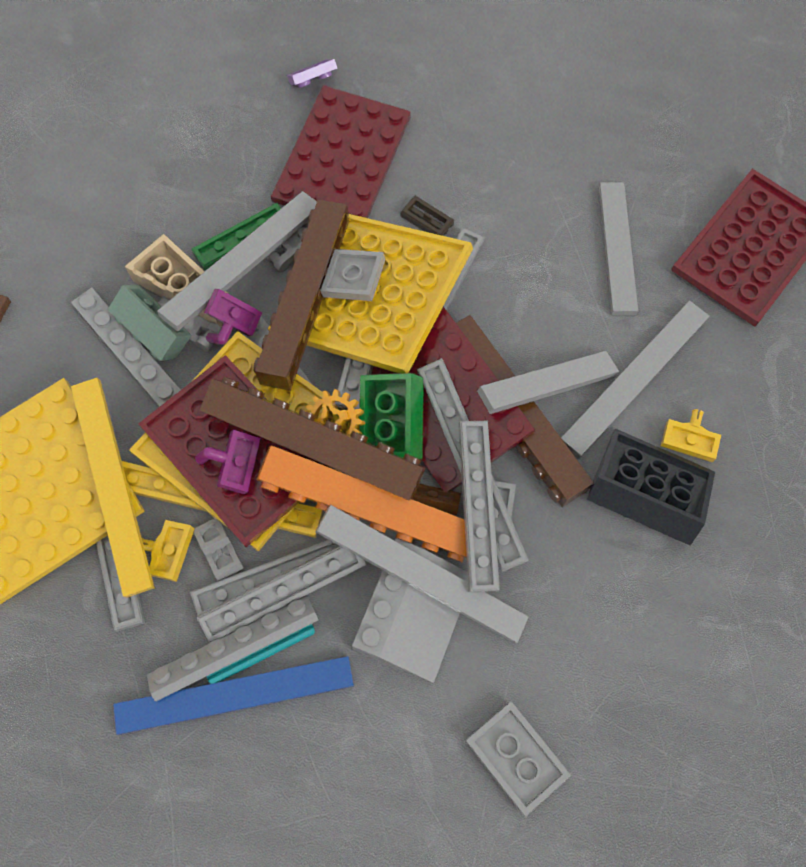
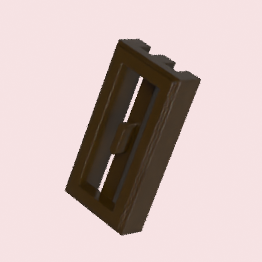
(425, 221)

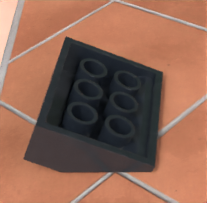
(653, 487)

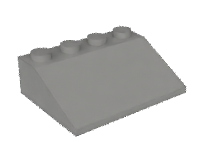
(406, 624)

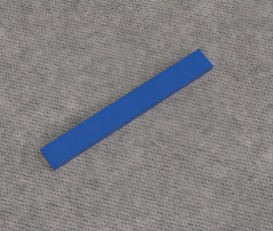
(233, 695)

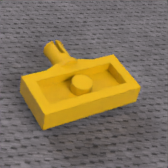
(691, 438)
(169, 550)

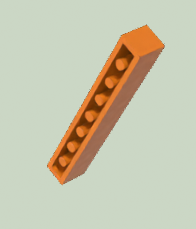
(363, 501)

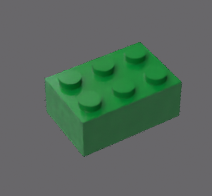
(393, 411)

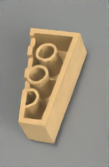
(165, 271)

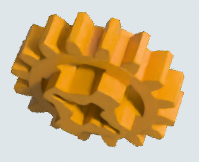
(330, 409)

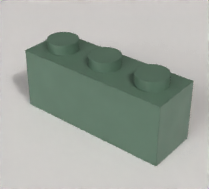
(139, 314)

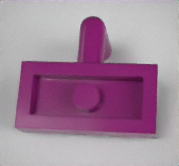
(232, 314)
(236, 461)

